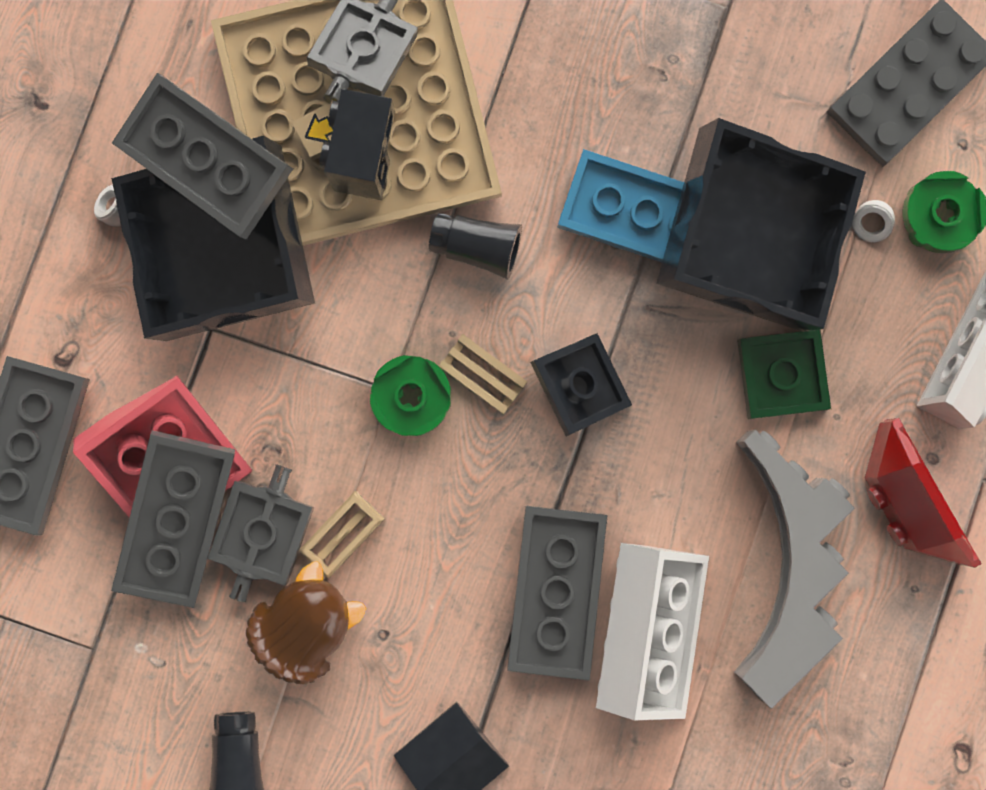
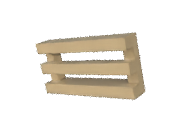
(455, 353)
(366, 509)

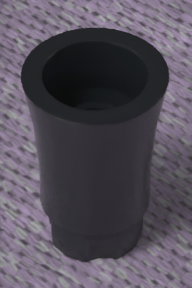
(477, 242)
(235, 753)

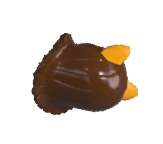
(301, 627)

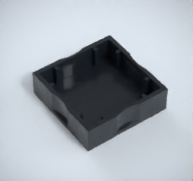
(760, 226)
(198, 272)

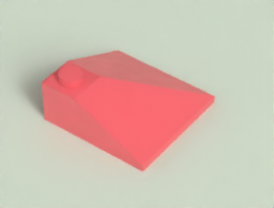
(118, 442)

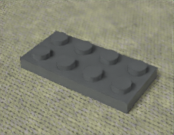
(911, 83)
(202, 156)
(35, 434)
(173, 519)
(557, 593)

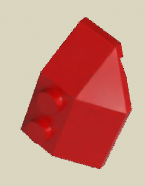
(912, 499)

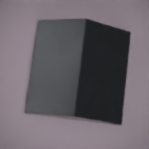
(581, 384)
(451, 754)

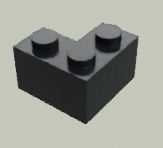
(357, 153)

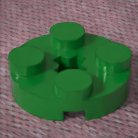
(926, 227)
(388, 391)

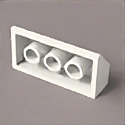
(959, 381)
(652, 633)

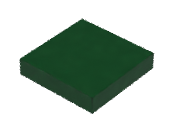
(784, 374)

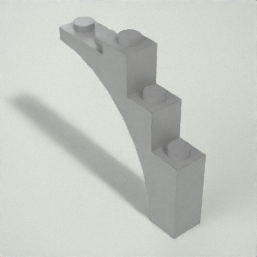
(806, 513)

